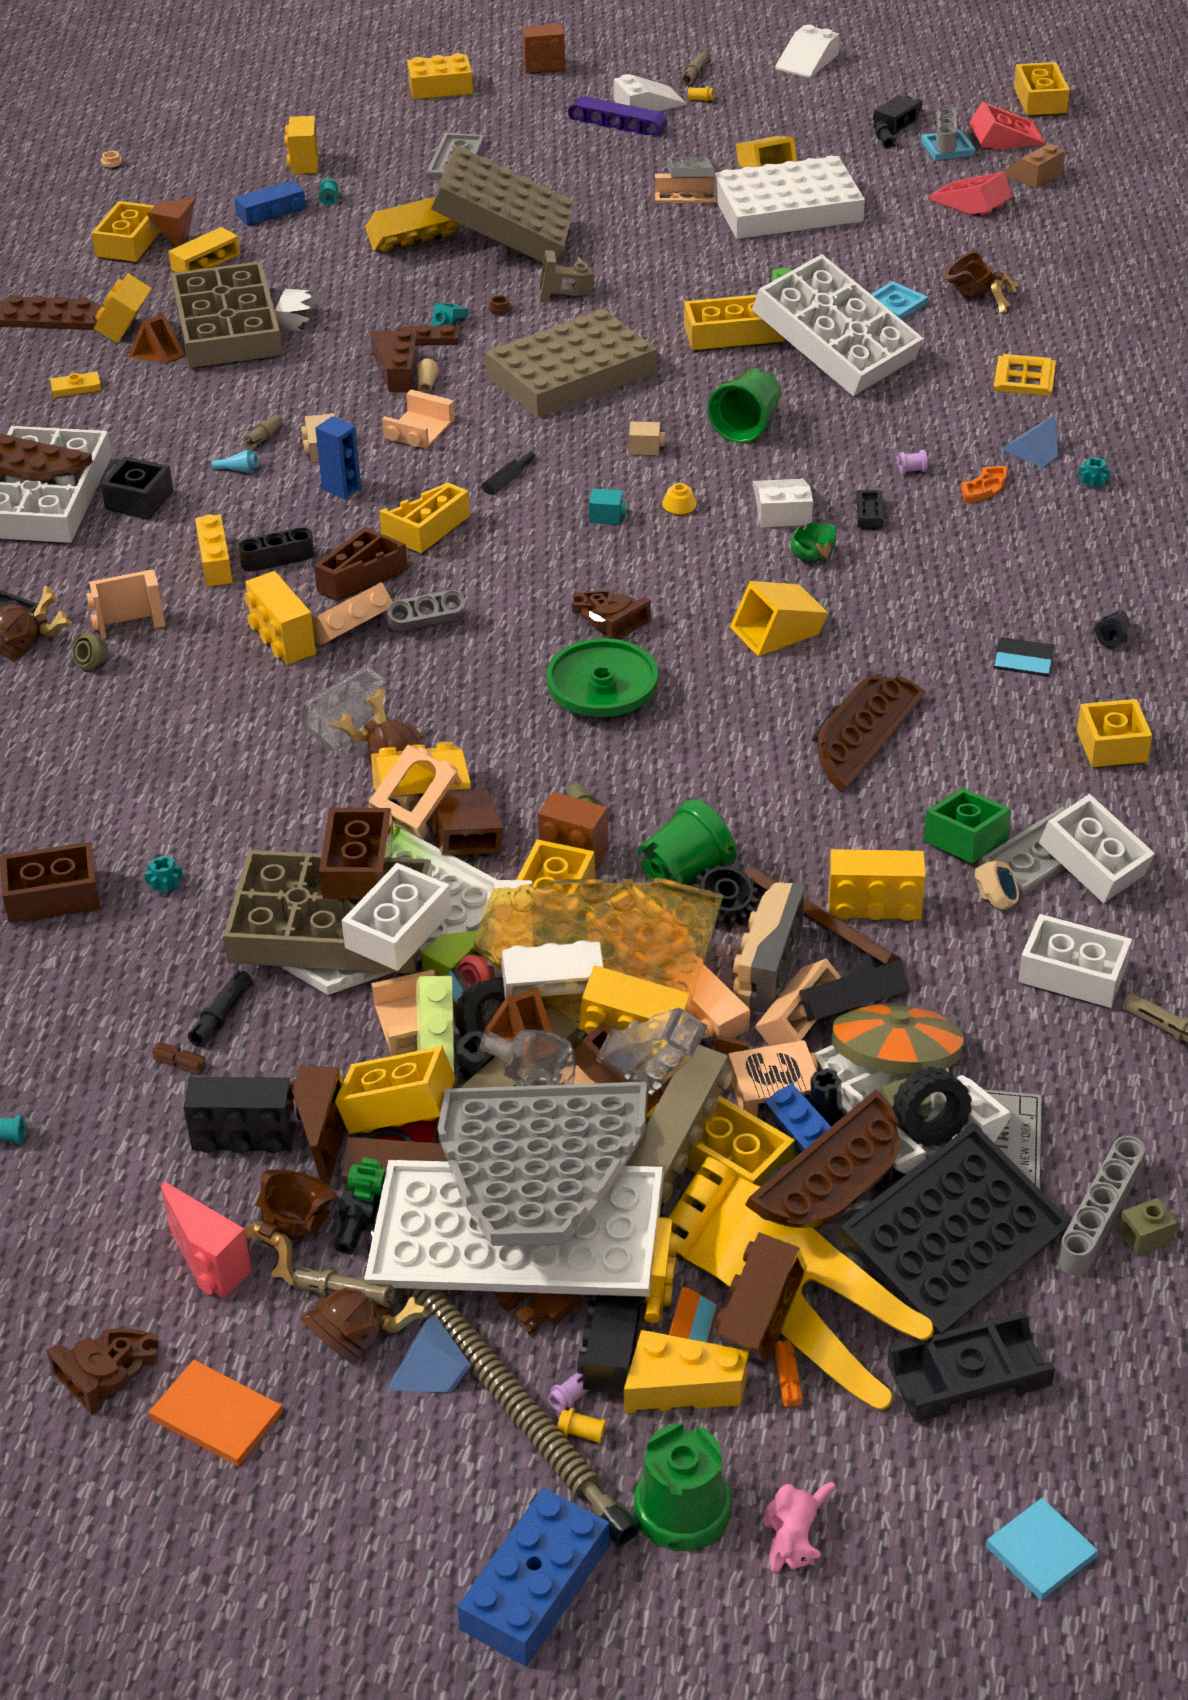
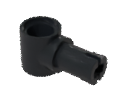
(355, 1217)

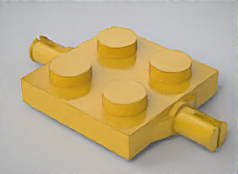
(662, 1271)

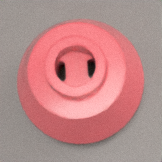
(475, 969)

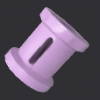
(912, 462)

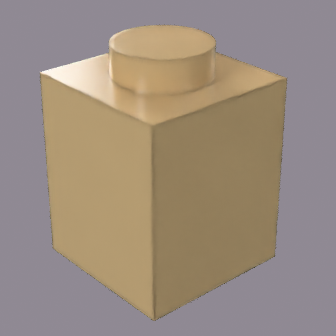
(645, 438)

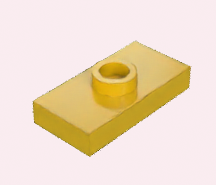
(75, 384)

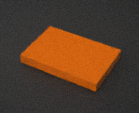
(216, 1412)

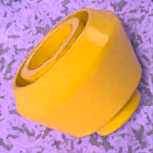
(679, 500)

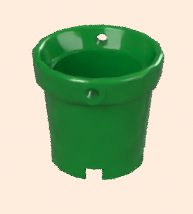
(743, 406)
(688, 844)
(683, 1490)

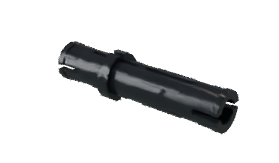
(214, 1016)

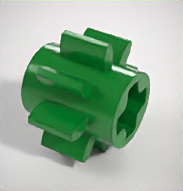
(366, 1179)

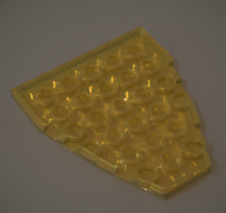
(642, 928)

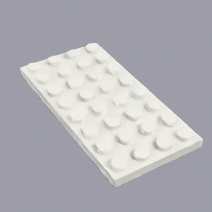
(434, 1243)

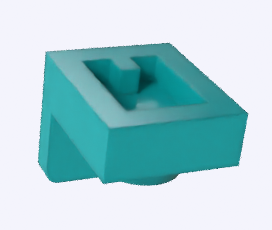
(447, 313)

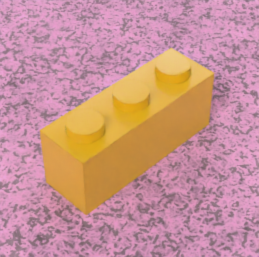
(205, 251)
(213, 550)

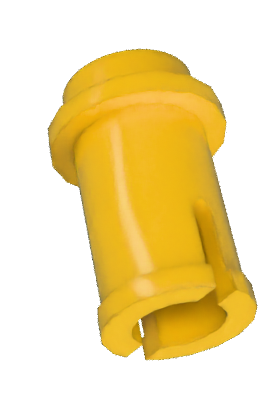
(701, 94)
(581, 1426)

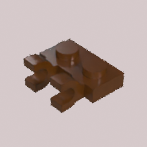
(546, 1306)

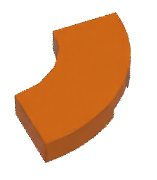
(986, 485)

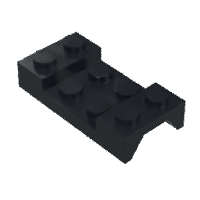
(968, 1365)

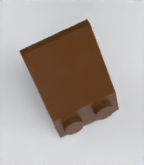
(321, 1120)

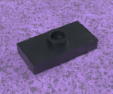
(869, 509)

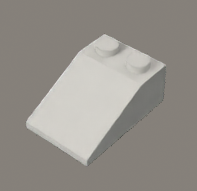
(809, 51)
(645, 93)
(783, 502)

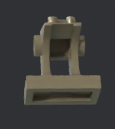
(553, 274)

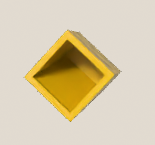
(766, 151)
(776, 616)

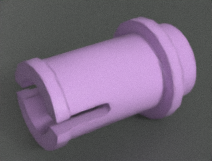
(566, 1394)

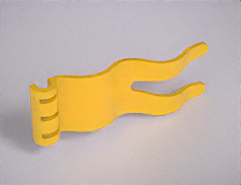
(718, 1244)

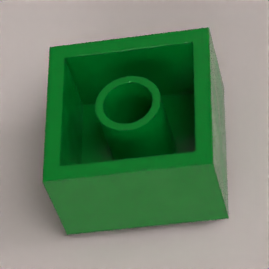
(967, 825)

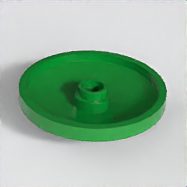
(602, 677)

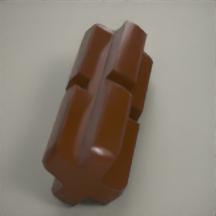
(186, 1060)

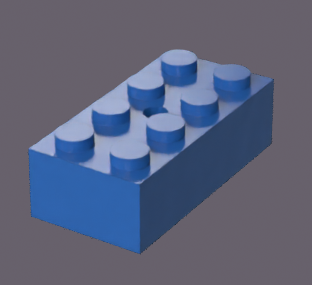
(534, 1576)

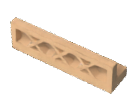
(682, 186)

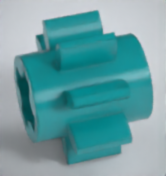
(1094, 472)
(163, 874)

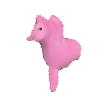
(792, 1517)

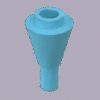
(241, 462)

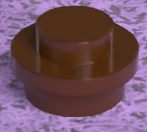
(500, 304)

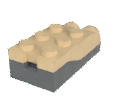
(769, 946)

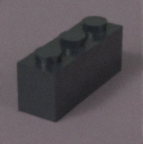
(609, 1342)

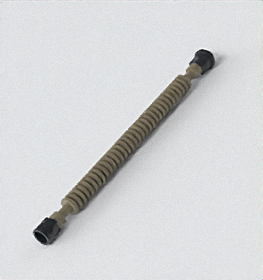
(526, 1413)

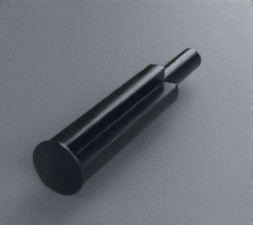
(506, 474)

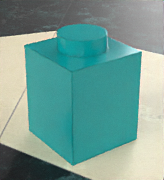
(606, 506)

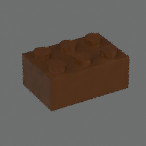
(355, 851)
(49, 882)
(761, 1297)

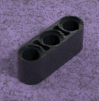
(276, 549)

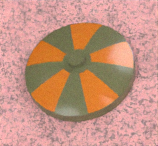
(897, 1038)

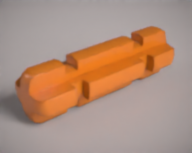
(788, 1374)

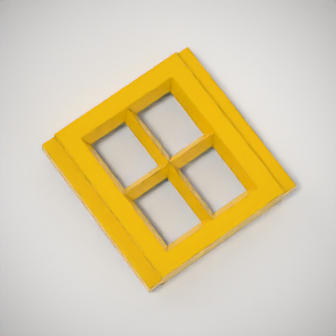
(1003, 373)

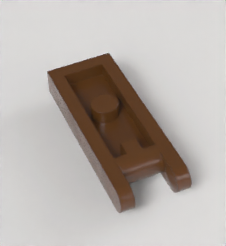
(436, 335)

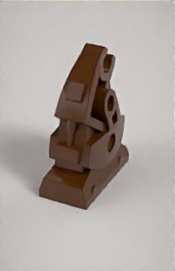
(612, 613)
(102, 1364)

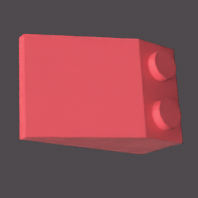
(1003, 129)
(975, 194)
(209, 1242)

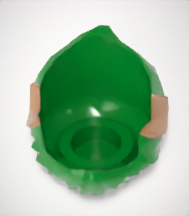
(814, 541)

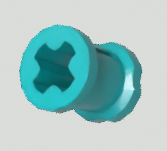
(328, 191)
(13, 1129)

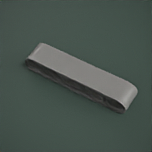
(1101, 1205)

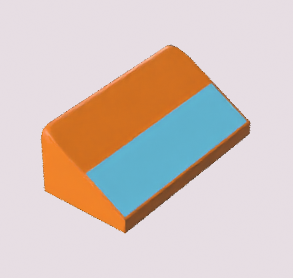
(693, 1316)

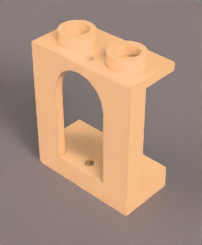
(415, 821)

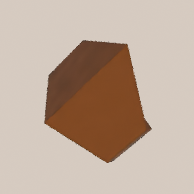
(173, 218)
(156, 341)
(520, 1013)

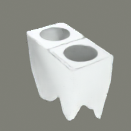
(294, 301)

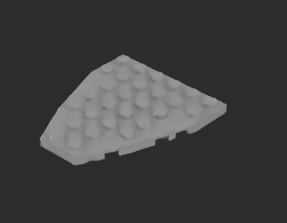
(540, 1154)

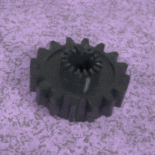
(736, 890)

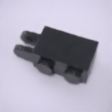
(898, 112)

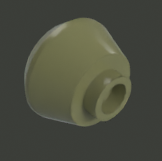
(90, 651)

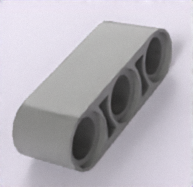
(946, 129)
(434, 601)

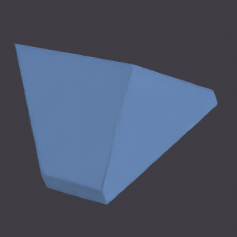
(1037, 444)
(430, 1362)

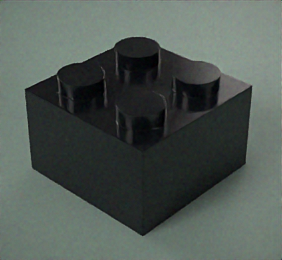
(137, 487)

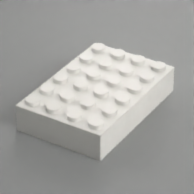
(788, 197)
(837, 324)
(57, 506)

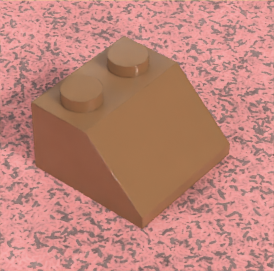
(1038, 166)

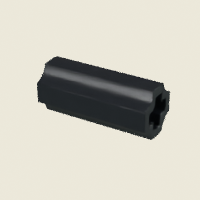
(827, 1095)

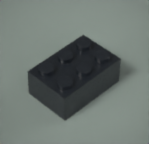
(240, 1114)

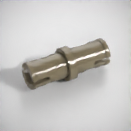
(263, 431)

